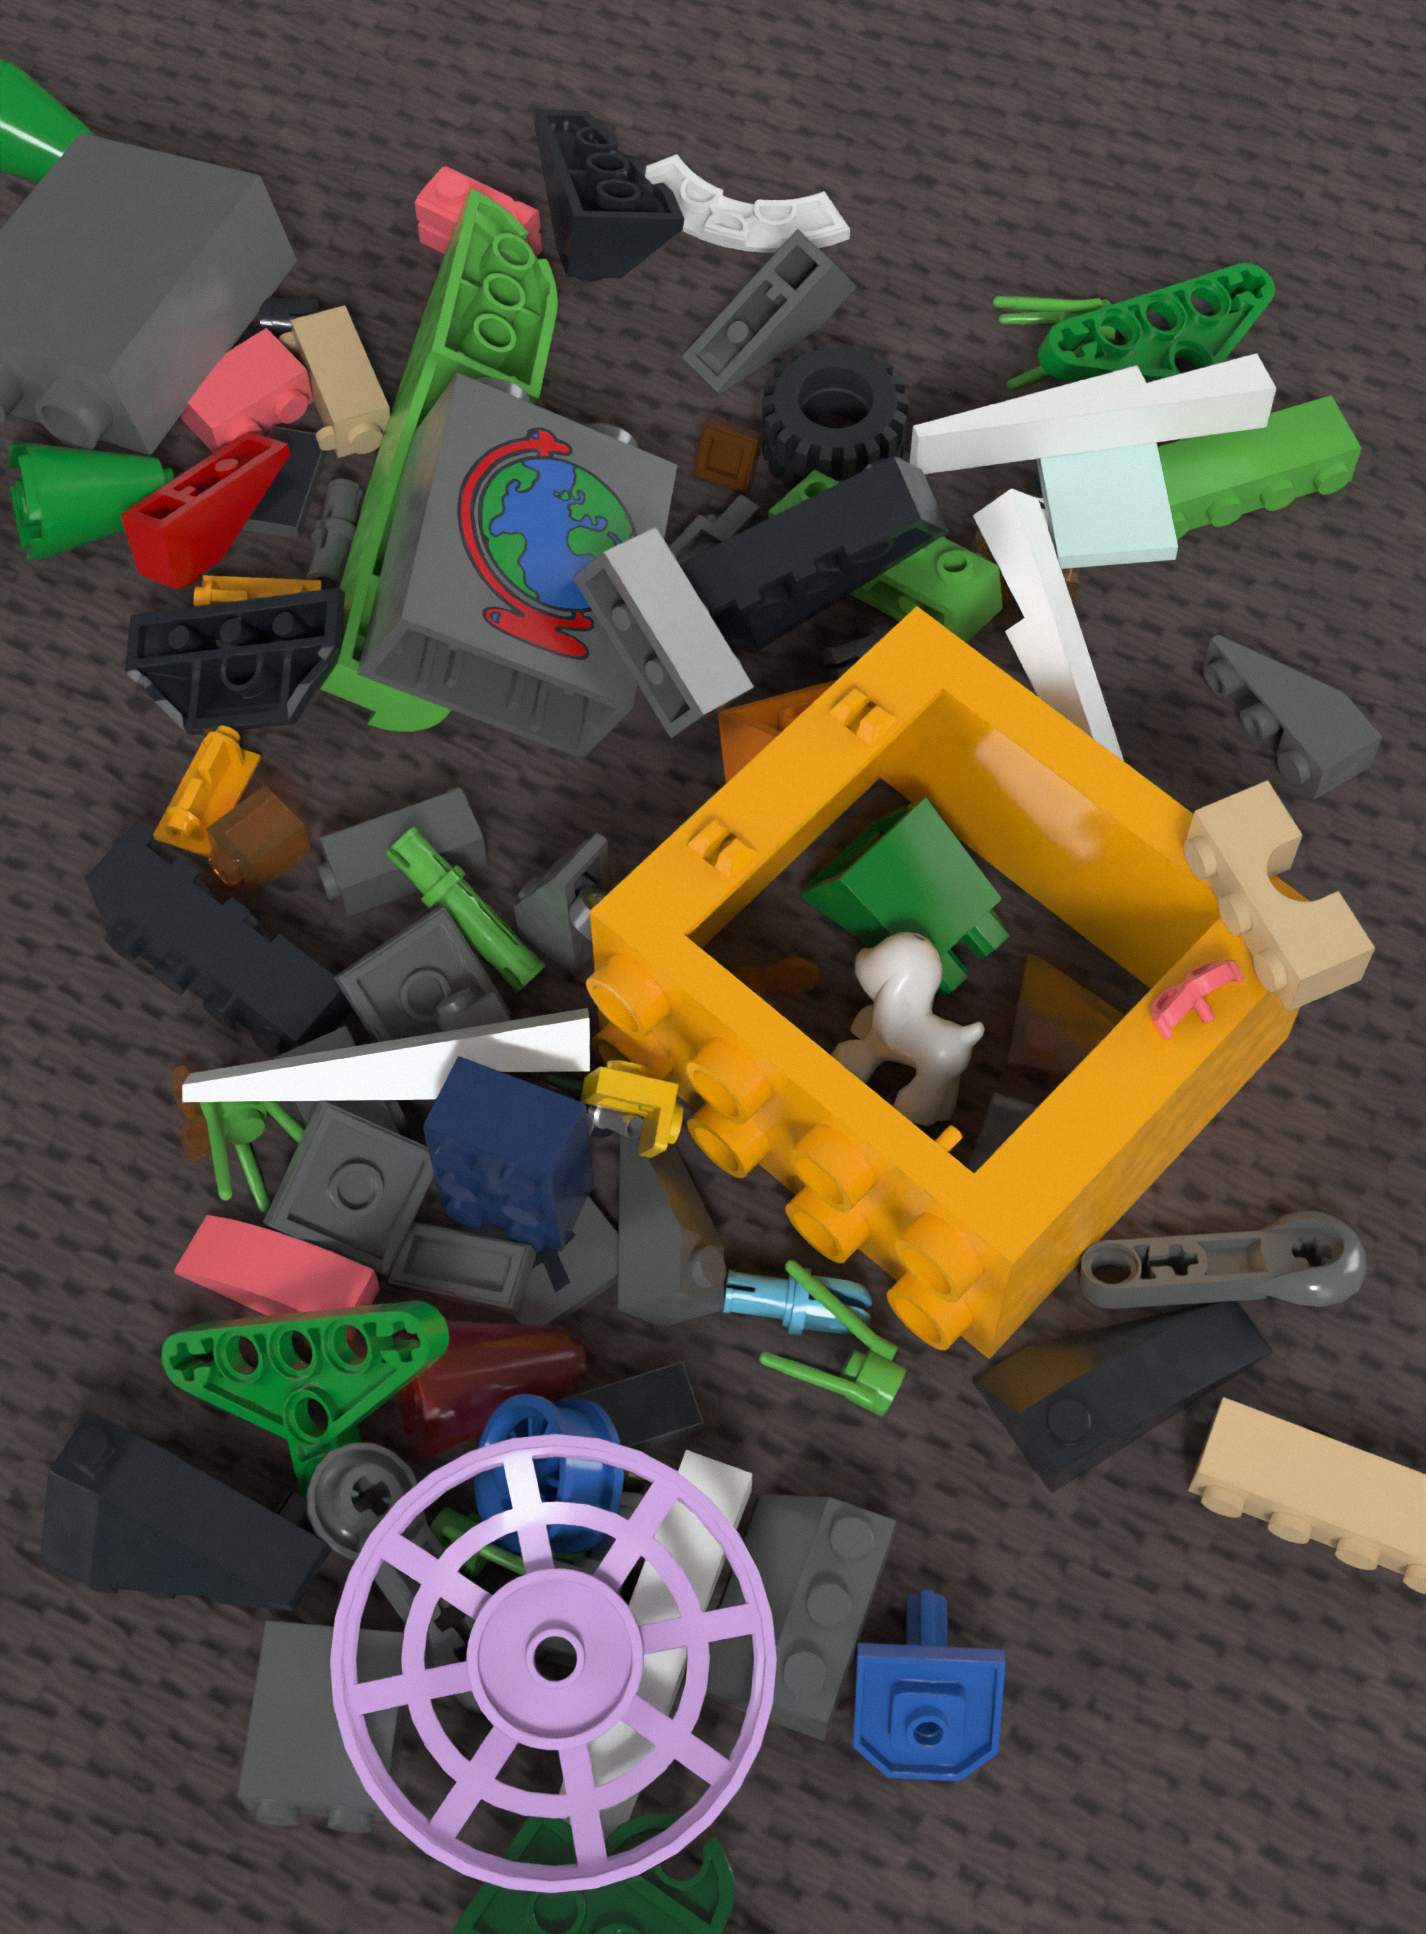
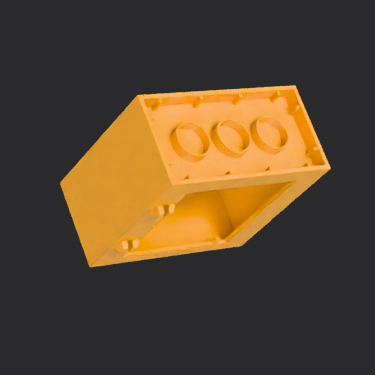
(1061, 825)

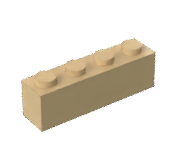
(1315, 1490)

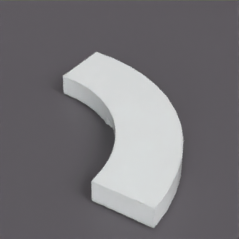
(745, 225)

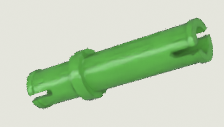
(474, 918)

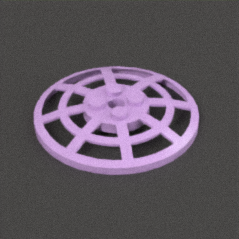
(522, 1700)

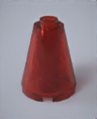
(480, 1372)

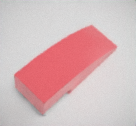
(274, 1270)

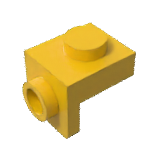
(626, 1089)

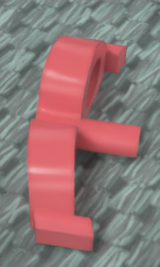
(1180, 998)

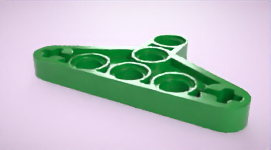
(1191, 335)
(281, 1385)

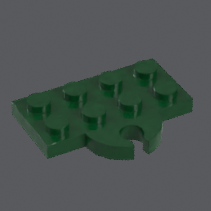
(631, 1906)

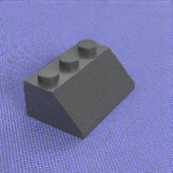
(819, 1578)

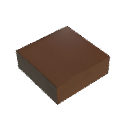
(728, 454)

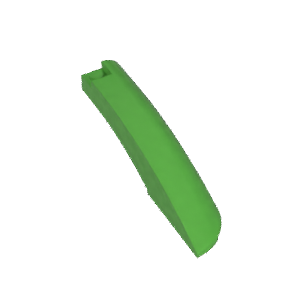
(483, 319)

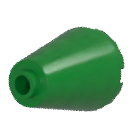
(32, 125)
(76, 494)

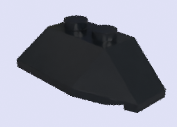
(237, 659)

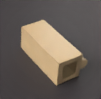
(340, 381)

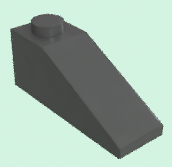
(770, 314)
(544, 903)
(667, 1242)

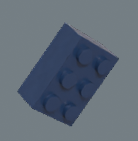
(509, 1155)

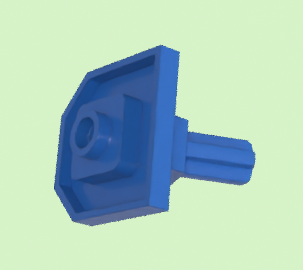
(927, 1704)

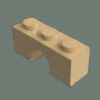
(1294, 944)

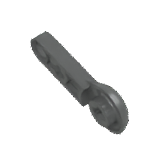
(1233, 1265)
(347, 1530)

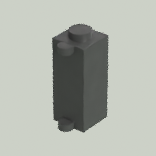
(356, 856)

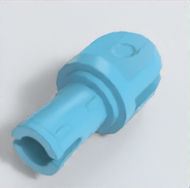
(792, 1303)

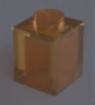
(257, 842)

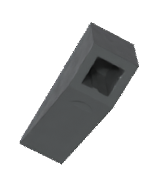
(1303, 721)

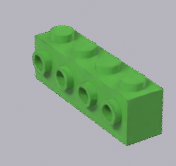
(941, 579)

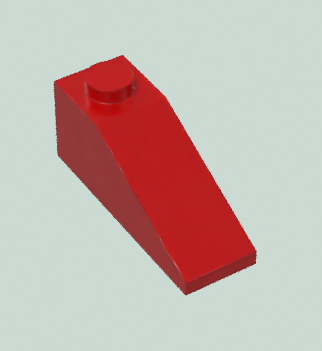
(201, 512)

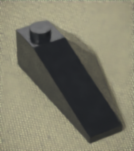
(599, 201)
(1106, 1387)

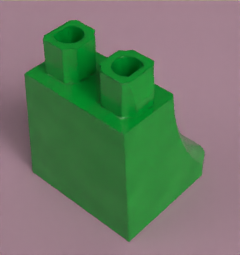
(915, 879)

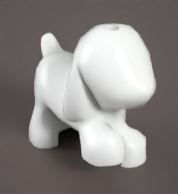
(900, 1027)

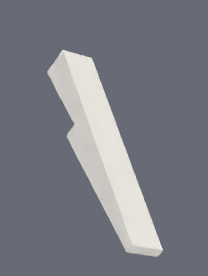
(1099, 415)
(1050, 634)
(405, 1066)
(653, 1602)

